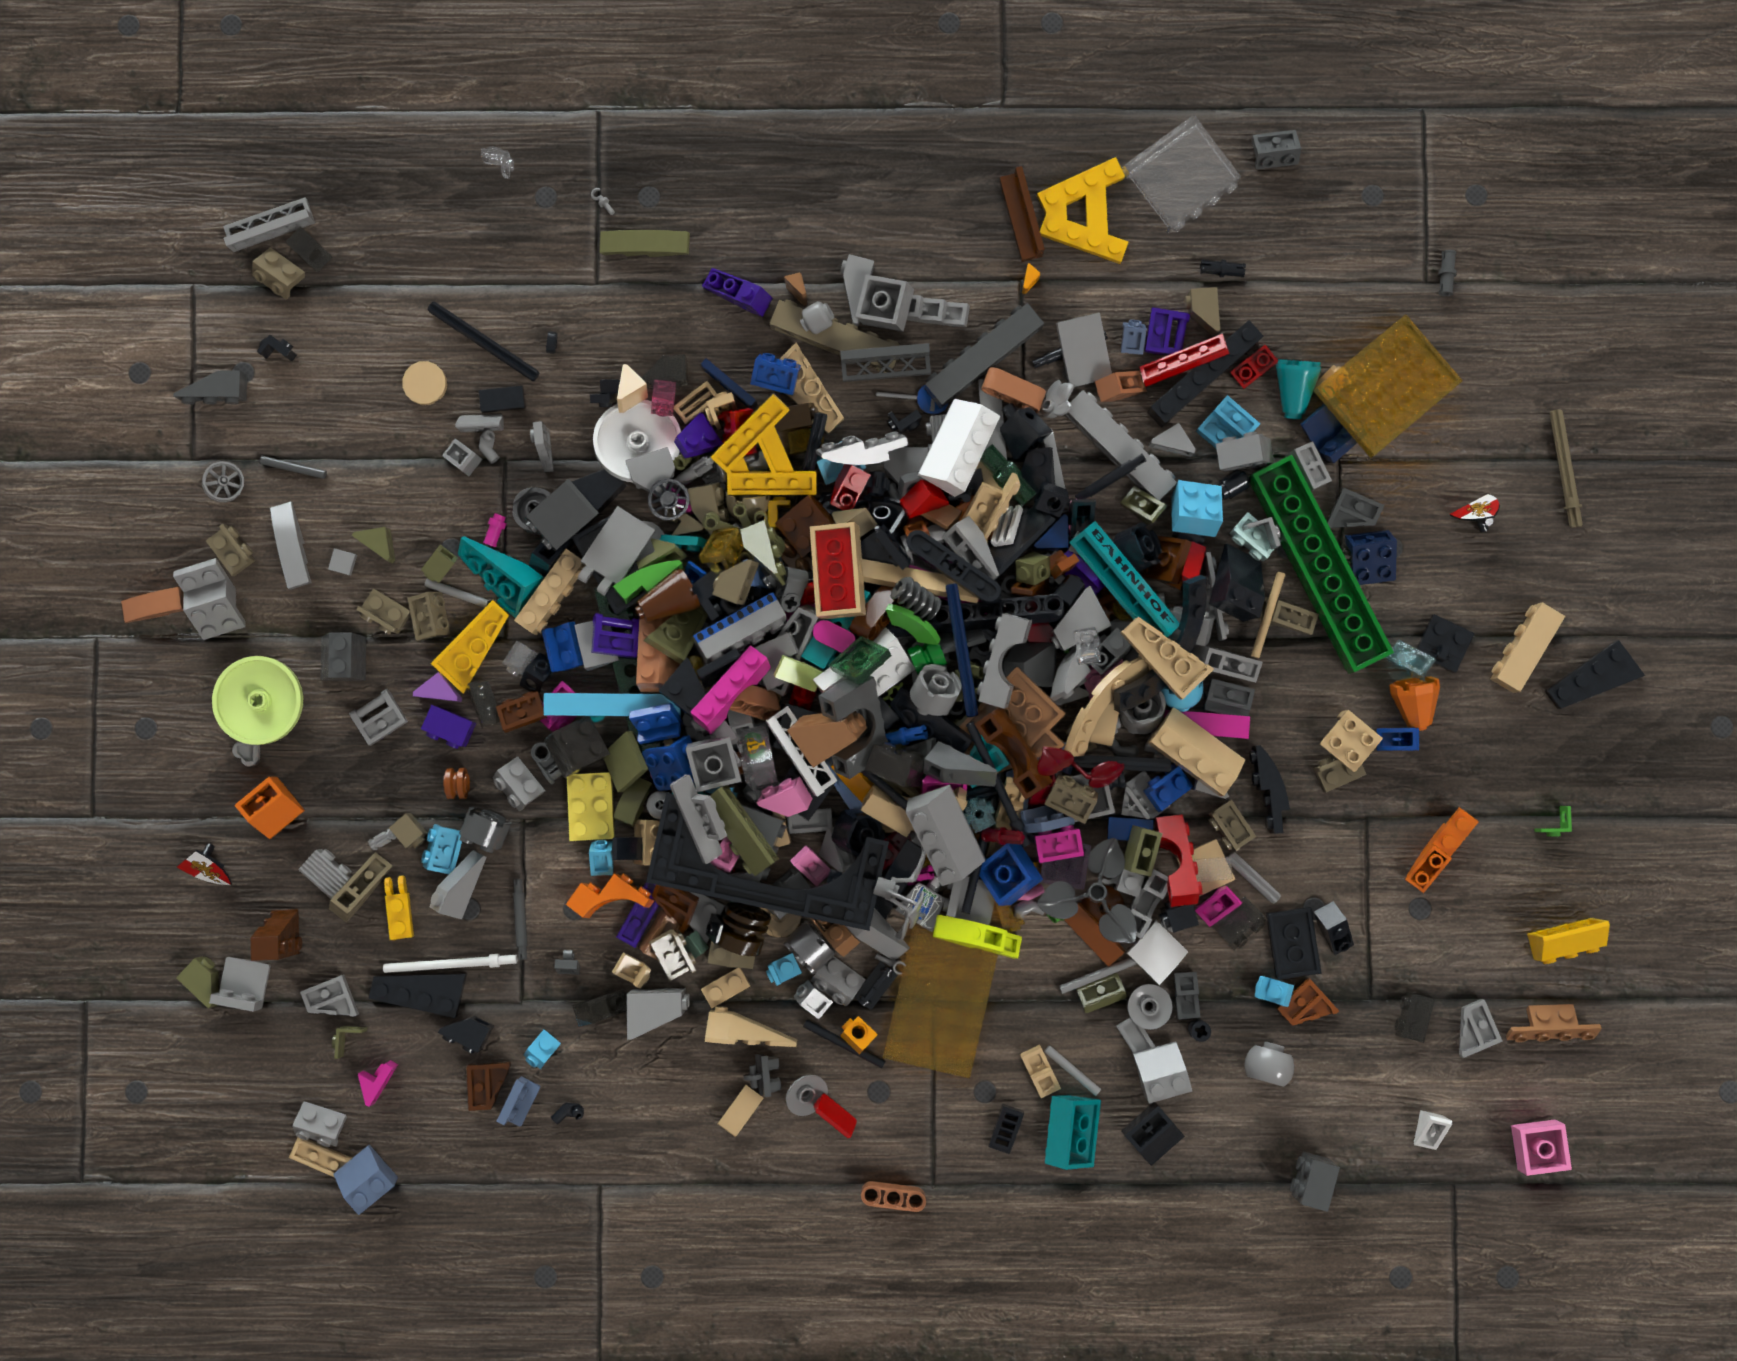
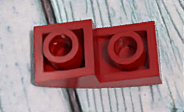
(1254, 366)

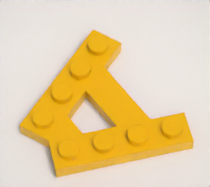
(1094, 236)
(761, 429)

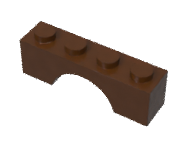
(1002, 733)

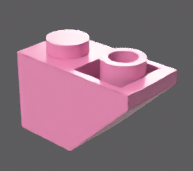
(787, 798)

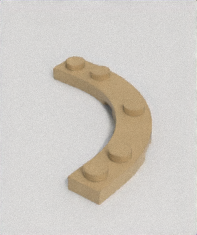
(1102, 695)

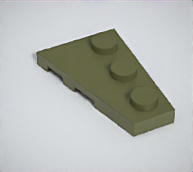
(676, 634)

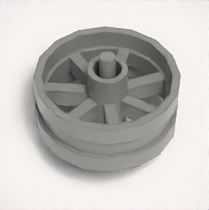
(222, 481)

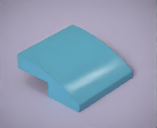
(1227, 421)

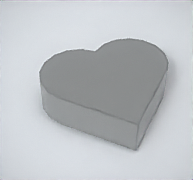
(248, 753)

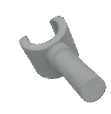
(889, 962)

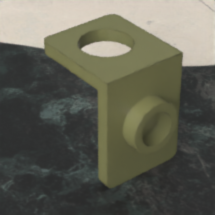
(339, 1039)

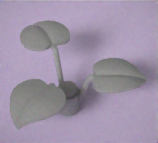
(889, 890)

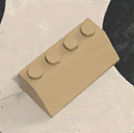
(1197, 752)

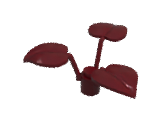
(1056, 759)

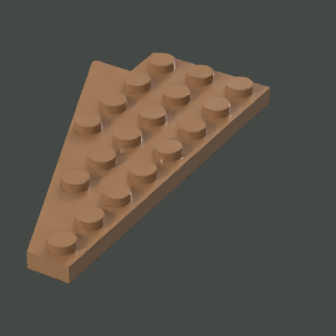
(1030, 712)

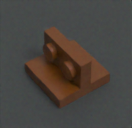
(1172, 562)

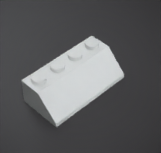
(958, 446)

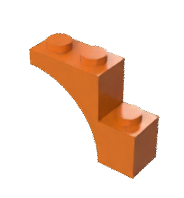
(588, 899)

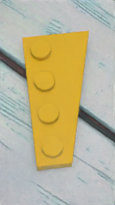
(467, 651)

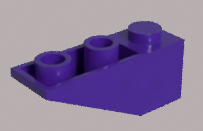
(738, 291)

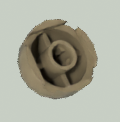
(752, 502)

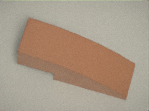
(153, 605)

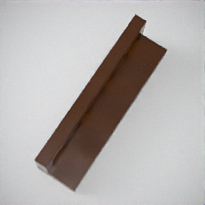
(1022, 215)

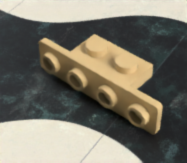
(990, 504)

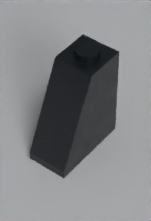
(600, 489)

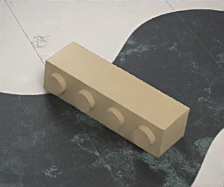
(1527, 647)

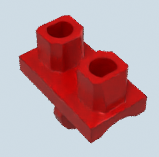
(802, 697)

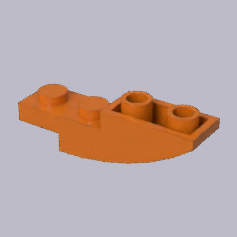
(1440, 849)

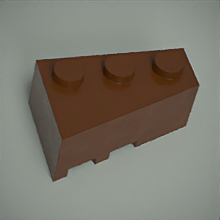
(278, 936)

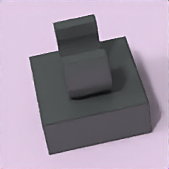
(568, 964)

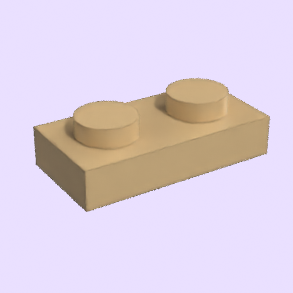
(725, 987)

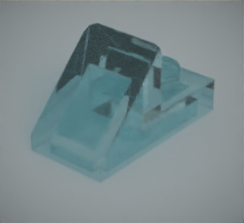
(1411, 659)

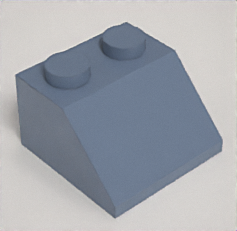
(364, 1179)

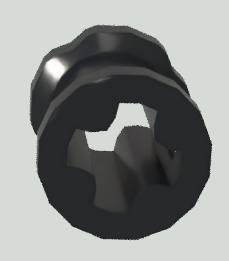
(1201, 1037)

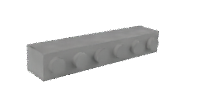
(1118, 445)

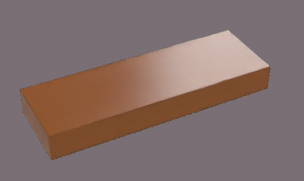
(1088, 929)

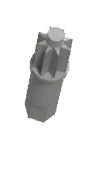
(695, 470)

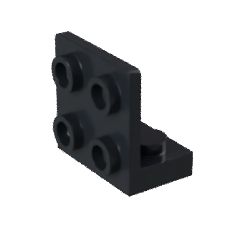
(884, 548)

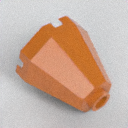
(1416, 700)

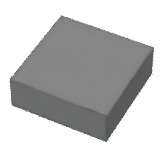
(342, 562)

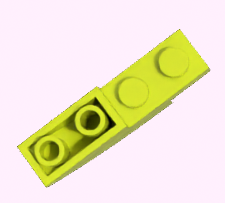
(977, 936)

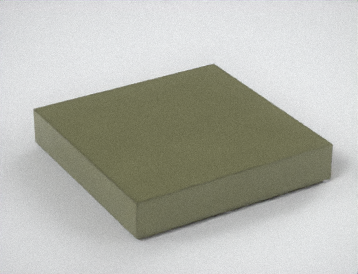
(625, 761)

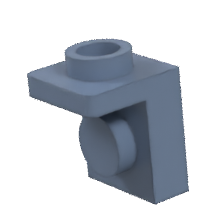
(1133, 337)

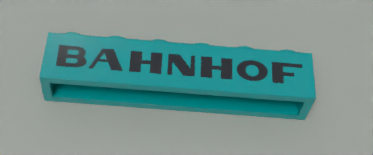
(1123, 579)

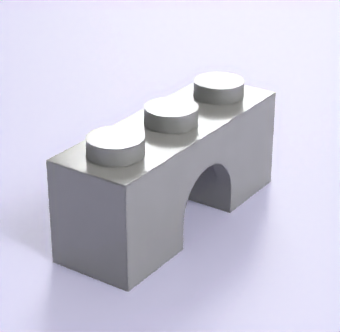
(1143, 906)

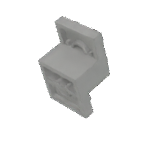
(209, 599)

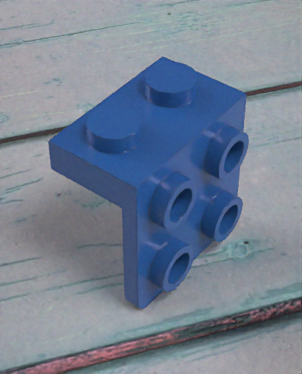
(668, 763)

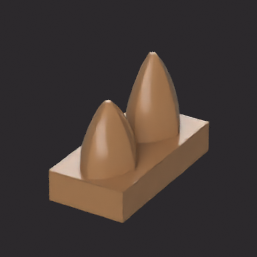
(794, 560)

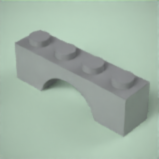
(996, 688)

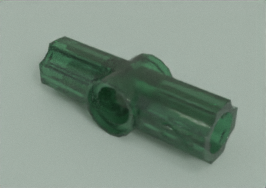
(1002, 470)

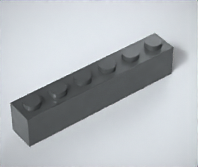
(986, 353)

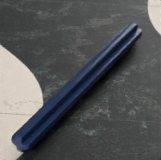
(962, 650)

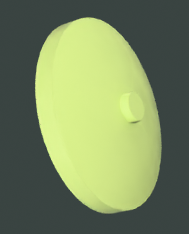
(257, 700)

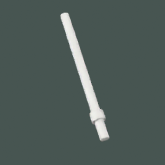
(493, 960)

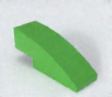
(645, 579)

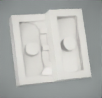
(1157, 952)

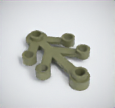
(745, 521)

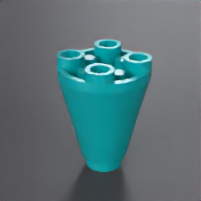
(1296, 385)

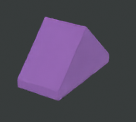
(438, 688)

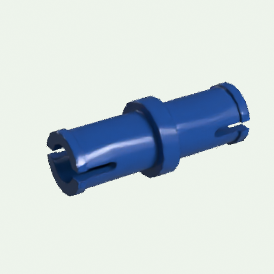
(905, 736)

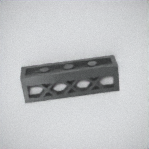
(885, 354)

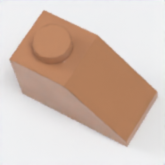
(1120, 386)

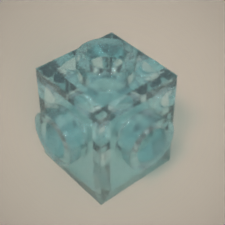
(986, 818)

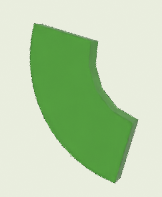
(913, 624)

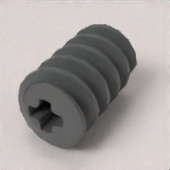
(916, 597)

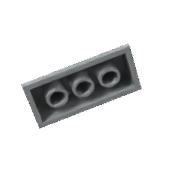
(944, 834)

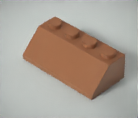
(652, 665)

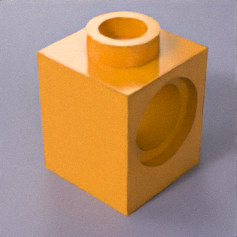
(867, 1032)

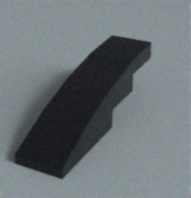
(902, 867)

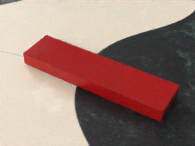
(1184, 360)

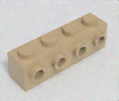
(550, 593)

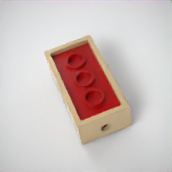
(837, 570)

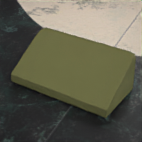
(1101, 993)

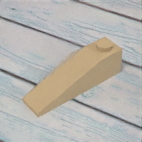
(729, 1027)

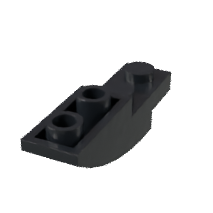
(1269, 779)

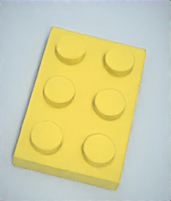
(590, 806)

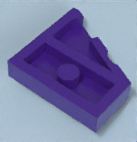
(697, 438)

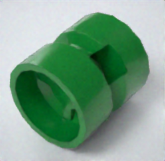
(926, 655)

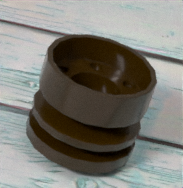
(744, 929)

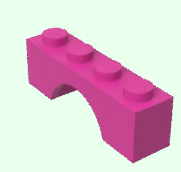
(716, 703)

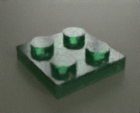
(860, 660)

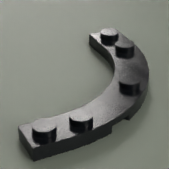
(1190, 625)

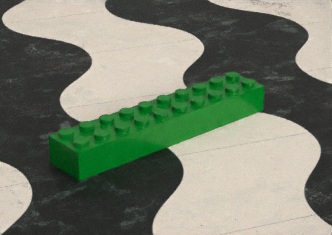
(1320, 565)

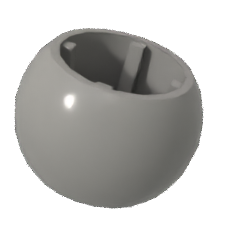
(1269, 1064)

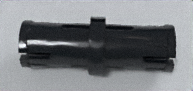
(1222, 268)

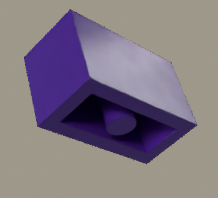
(448, 726)

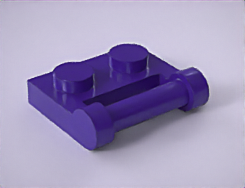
(1160, 328)
(614, 642)

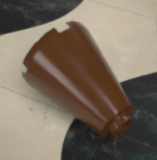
(668, 598)

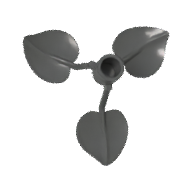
(1060, 898)

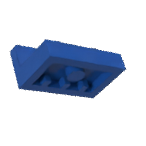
(775, 373)
(562, 647)
(656, 723)
(1168, 788)

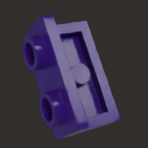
(1083, 571)

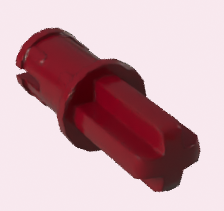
(1002, 836)

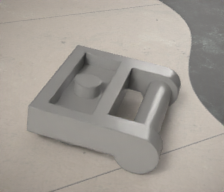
(383, 722)

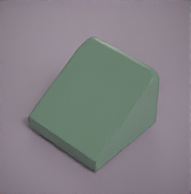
(695, 944)

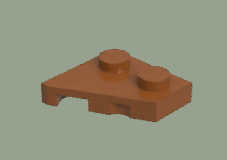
(1307, 1004)

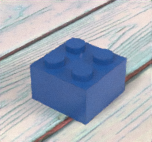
(1009, 874)

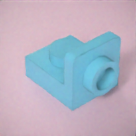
(601, 858)
(783, 969)
(1274, 991)

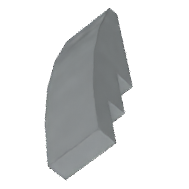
(938, 311)
(290, 545)

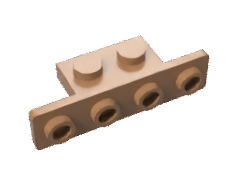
(1553, 1023)

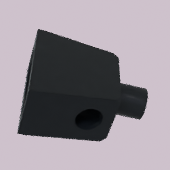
(1023, 430)

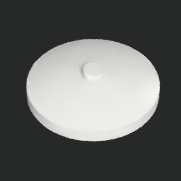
(630, 435)

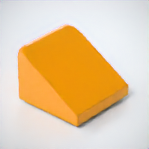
(1031, 277)

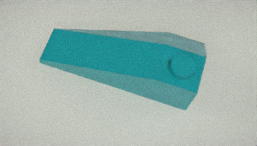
(505, 576)

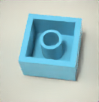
(1196, 508)

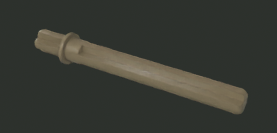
(1566, 469)

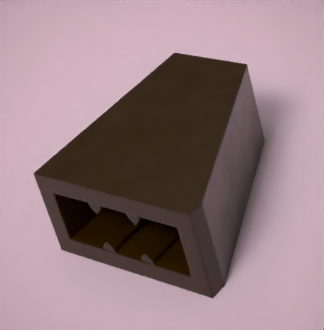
(797, 417)

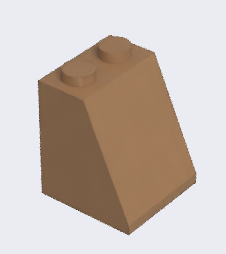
(823, 737)

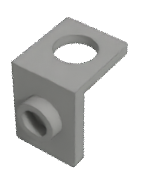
(1272, 531)

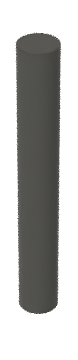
(281, 464)

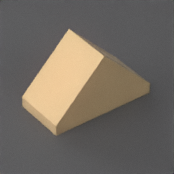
(631, 389)

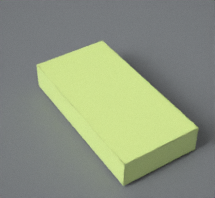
(797, 673)

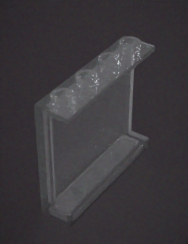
(1182, 174)

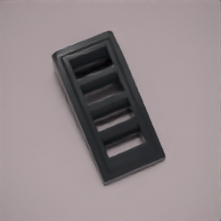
(1005, 1109)

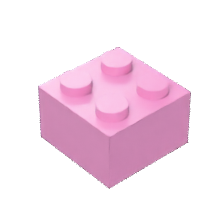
(1541, 1147)

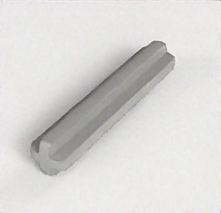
(1254, 878)

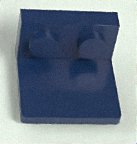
(1327, 434)
(1373, 556)

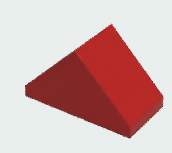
(922, 499)

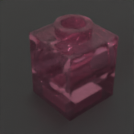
(663, 398)

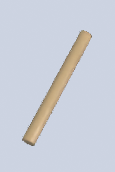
(1268, 613)

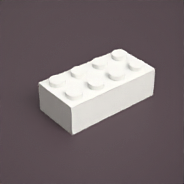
(886, 676)

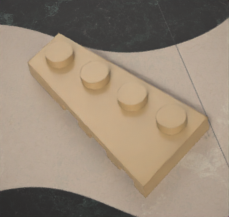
(1173, 664)

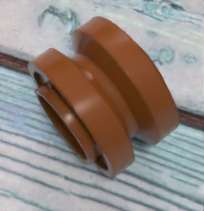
(456, 783)

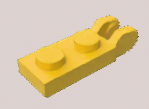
(398, 910)

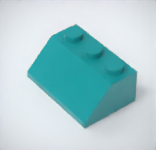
(1072, 1132)

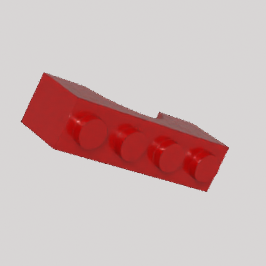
(1182, 884)

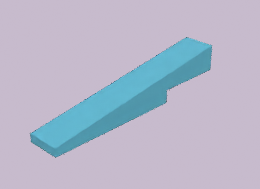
(600, 704)

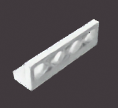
(795, 757)

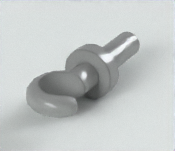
(603, 201)

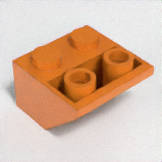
(269, 807)

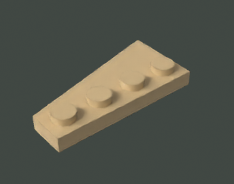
(811, 390)

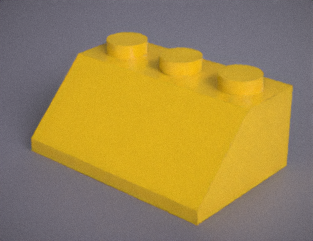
(1569, 940)

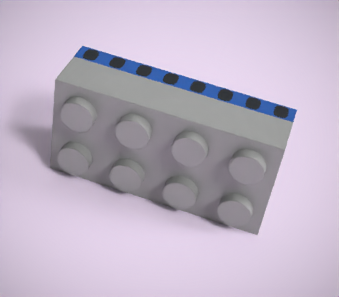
(741, 629)

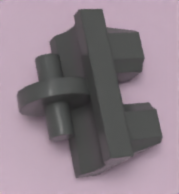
(765, 1084)

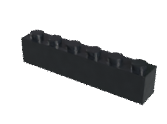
(1204, 375)

